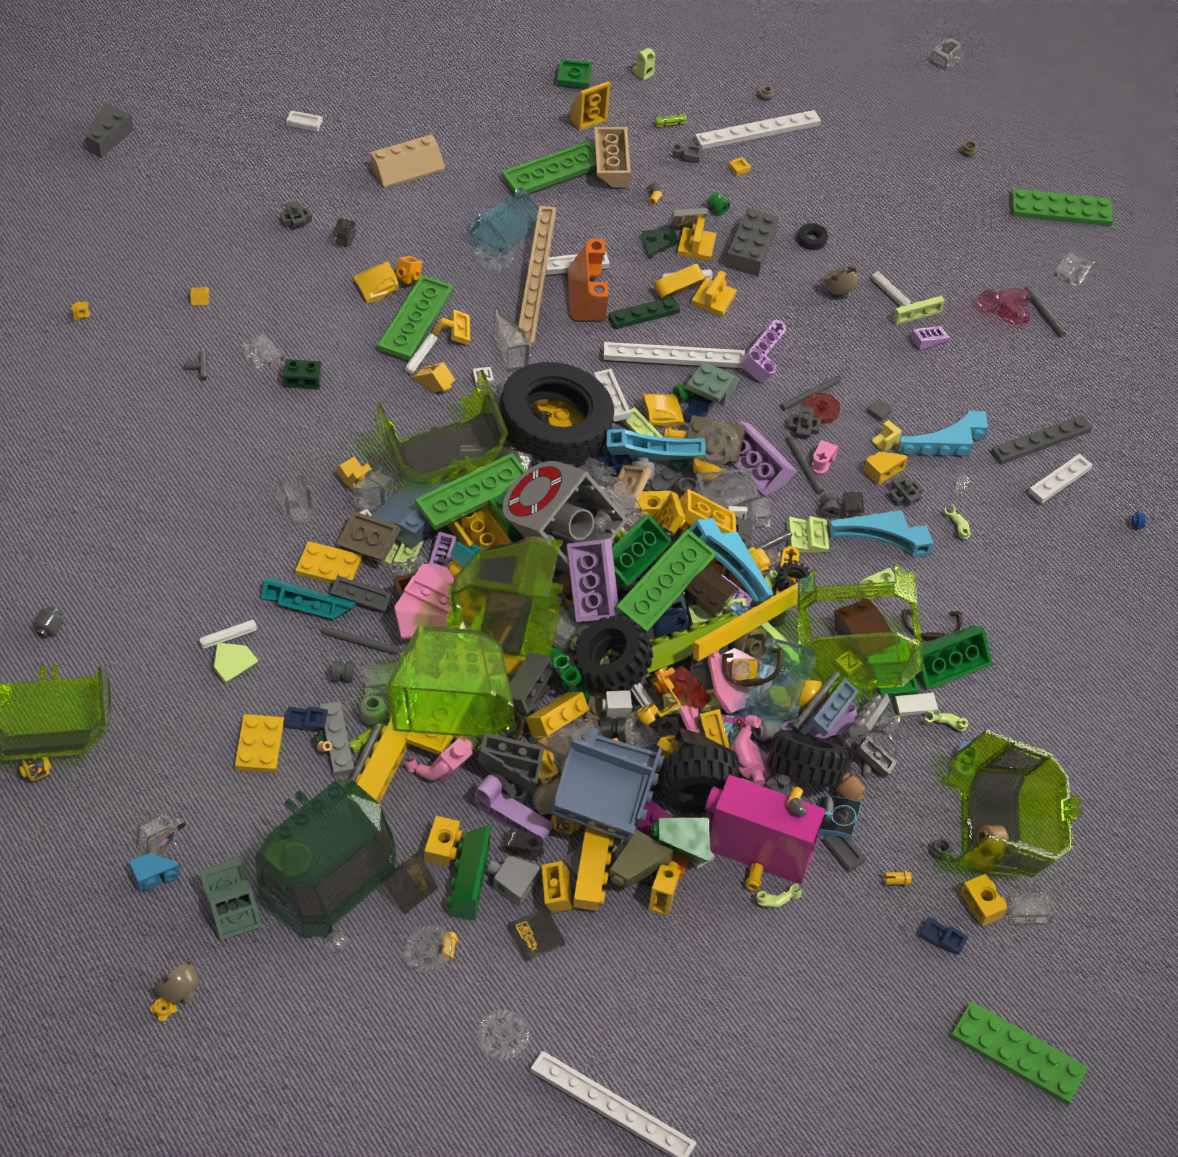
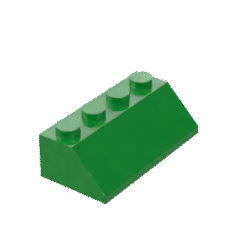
(638, 549)
(954, 656)
(470, 873)

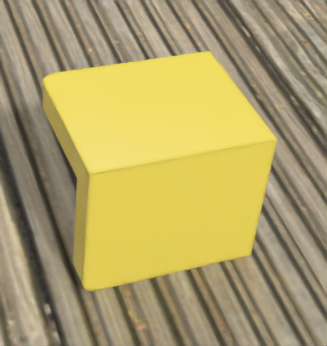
(888, 437)

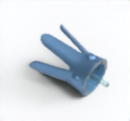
(739, 609)

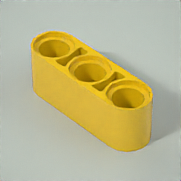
(679, 281)

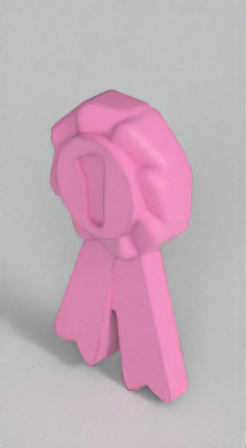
(690, 718)

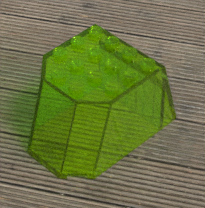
(451, 684)

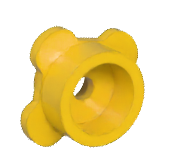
(80, 306)
(163, 1014)

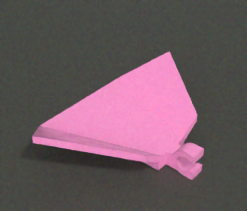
(424, 600)
(729, 695)

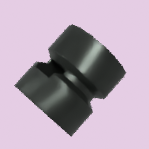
(613, 728)

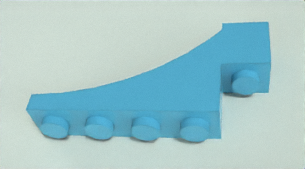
(948, 441)
(652, 447)
(885, 527)
(734, 556)

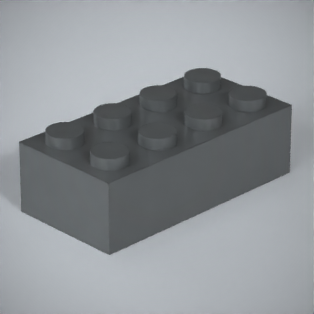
(752, 242)

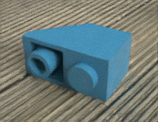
(153, 870)

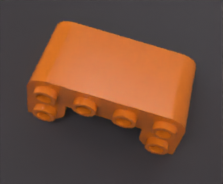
(583, 300)

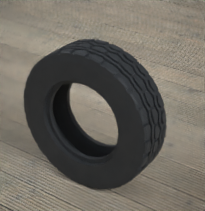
(563, 384)

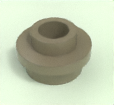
(766, 93)
(969, 148)

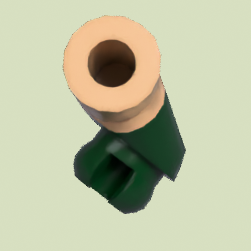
(322, 746)

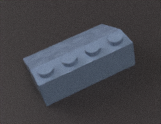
(404, 513)

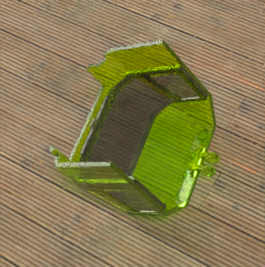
(452, 447)
(510, 595)
(54, 715)
(1022, 792)

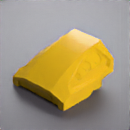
(377, 282)
(662, 410)

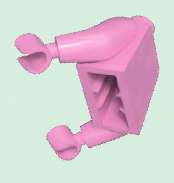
(751, 758)
(447, 762)

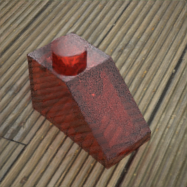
(689, 689)

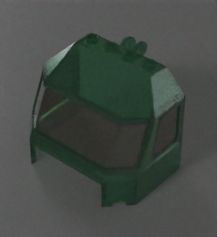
(325, 858)

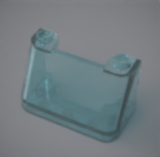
(506, 222)
(781, 695)

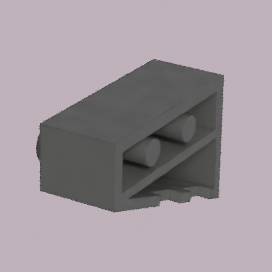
(108, 130)
(532, 682)
(512, 759)

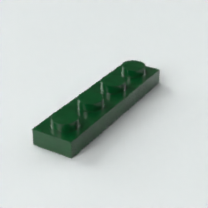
(644, 312)

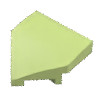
(232, 660)

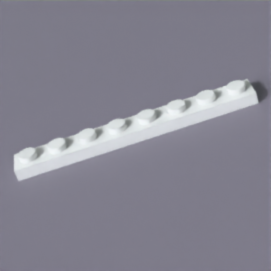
(757, 129)
(672, 354)
(612, 1106)

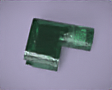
(679, 465)

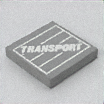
(686, 217)

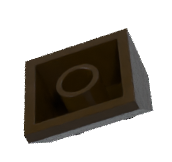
(710, 591)

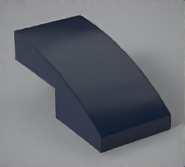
(699, 407)
(306, 719)
(942, 937)

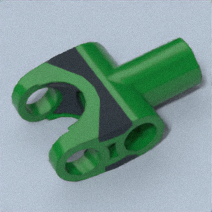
(568, 672)

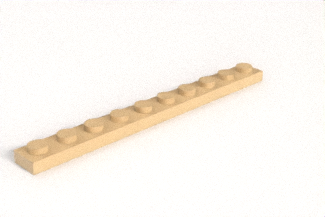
(537, 271)

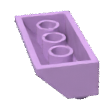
(767, 464)
(593, 579)

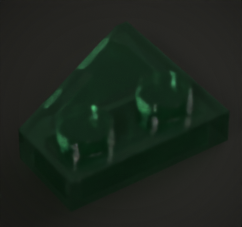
(658, 240)

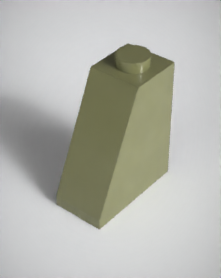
(639, 859)

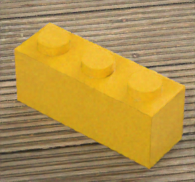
(557, 714)

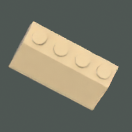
(613, 156)
(407, 161)

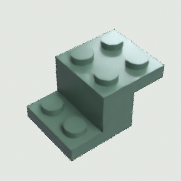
(713, 383)
(230, 898)

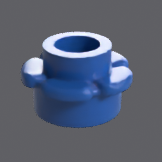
(1138, 520)

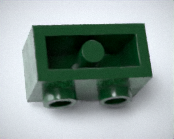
(302, 374)

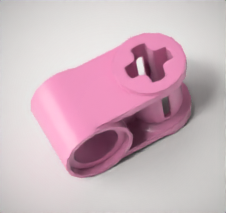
(824, 457)

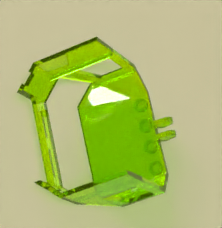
(863, 659)

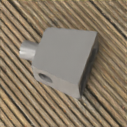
(514, 878)

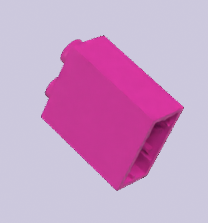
(758, 827)

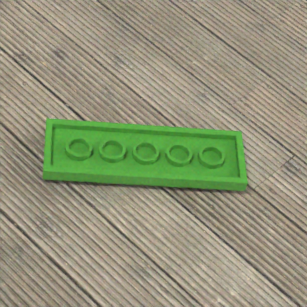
(552, 168)
(1062, 207)
(415, 317)
(469, 491)
(666, 580)
(1019, 1053)

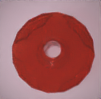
(824, 407)

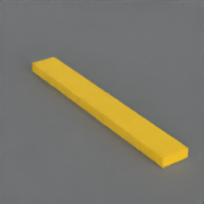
(745, 623)

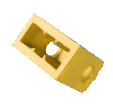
(666, 883)

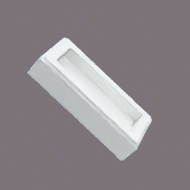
(304, 121)
(915, 704)

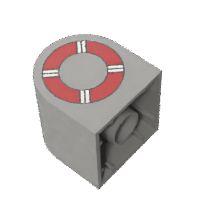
(560, 505)

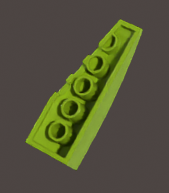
(680, 644)

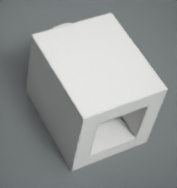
(617, 704)

